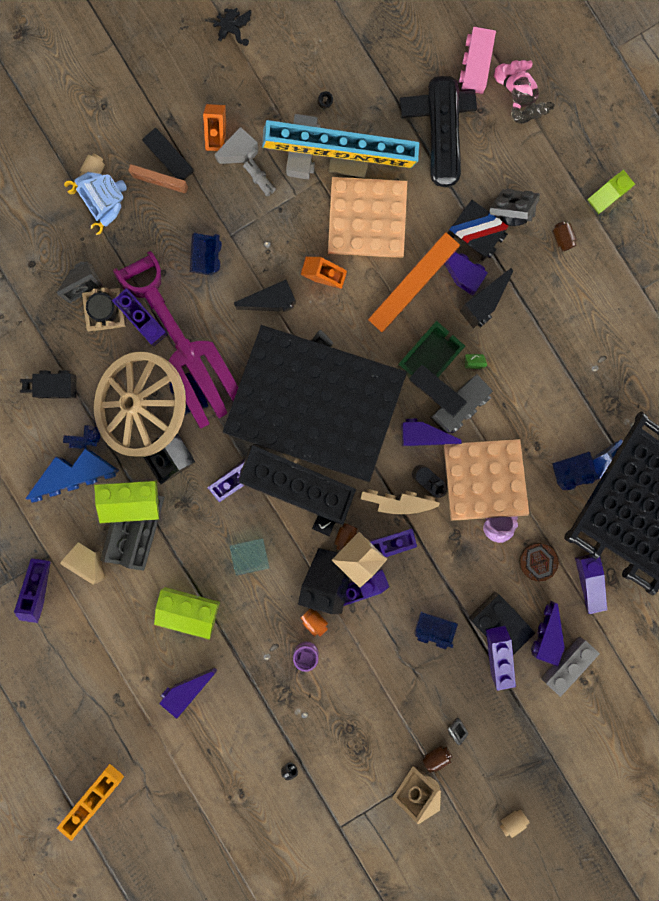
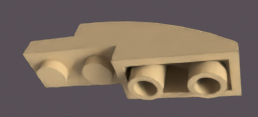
(407, 502)

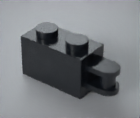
(50, 385)

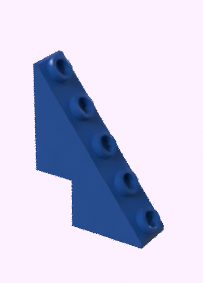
(63, 475)

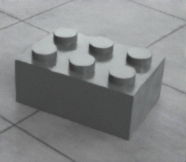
(476, 394)

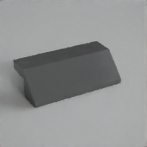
(130, 542)

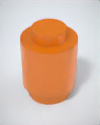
(314, 622)

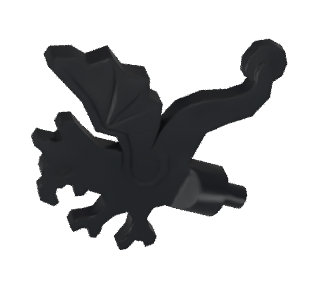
(230, 25)

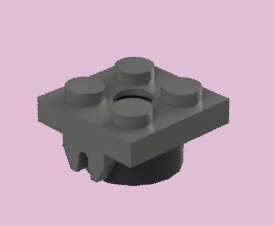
(515, 206)

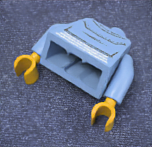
(100, 196)

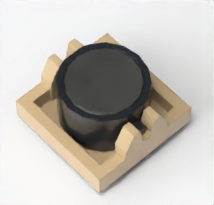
(101, 311)

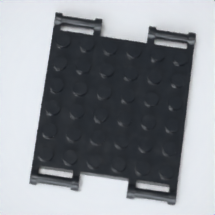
(626, 507)

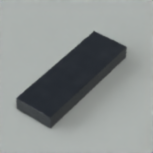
(167, 154)
(438, 391)

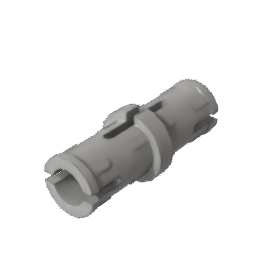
(259, 177)

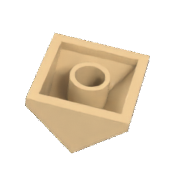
(359, 559)
(85, 563)
(418, 795)

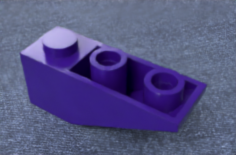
(465, 273)
(140, 317)
(374, 586)
(550, 640)

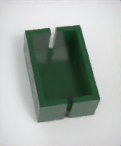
(432, 352)

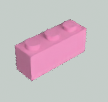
(477, 60)

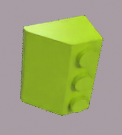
(127, 501)
(186, 612)

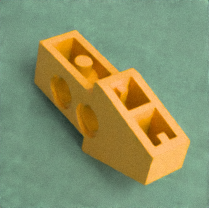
(90, 802)

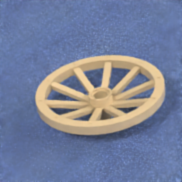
(135, 403)

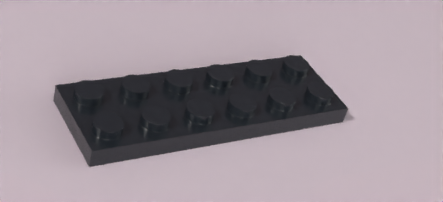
(296, 485)

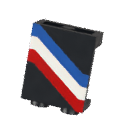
(479, 229)

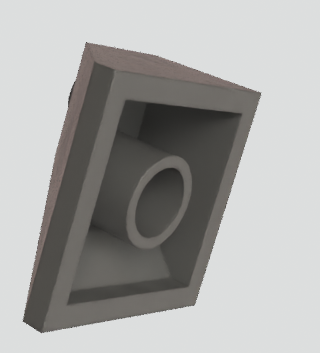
(78, 281)

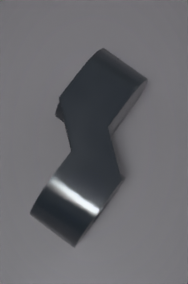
(436, 487)

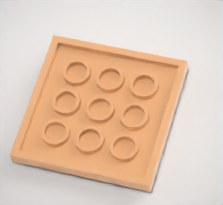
(367, 217)
(485, 480)

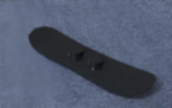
(444, 121)

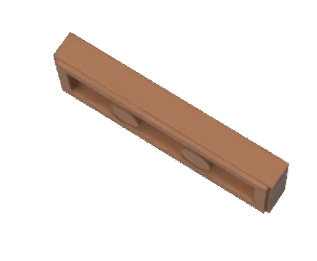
(158, 179)

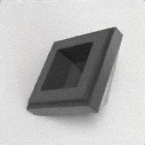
(322, 338)
(457, 731)

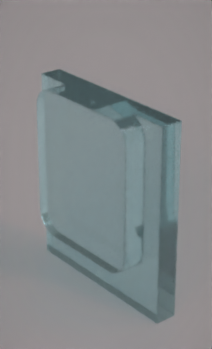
(249, 556)

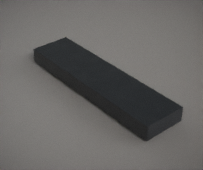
(419, 105)

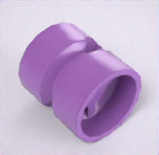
(305, 656)

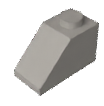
(237, 149)

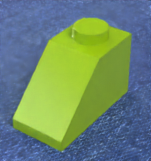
(611, 192)

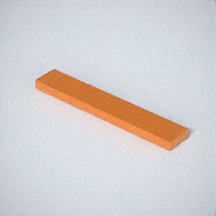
(414, 282)

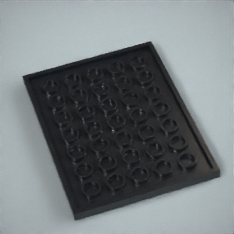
(315, 403)

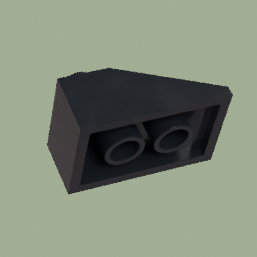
(481, 306)
(324, 584)
(497, 613)

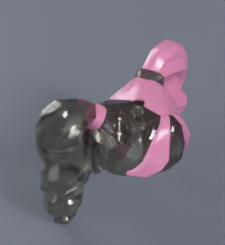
(523, 91)

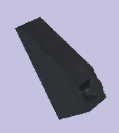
(273, 298)

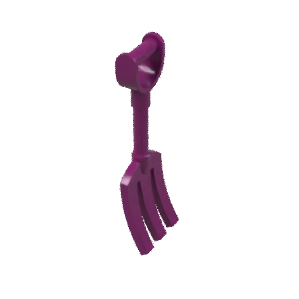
(186, 353)

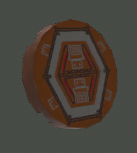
(538, 562)

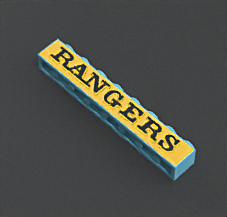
(340, 144)

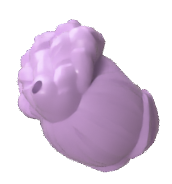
(500, 528)

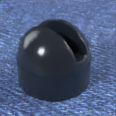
(329, 101)
(293, 772)

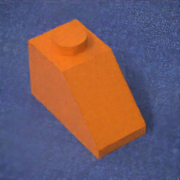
(214, 126)
(323, 272)

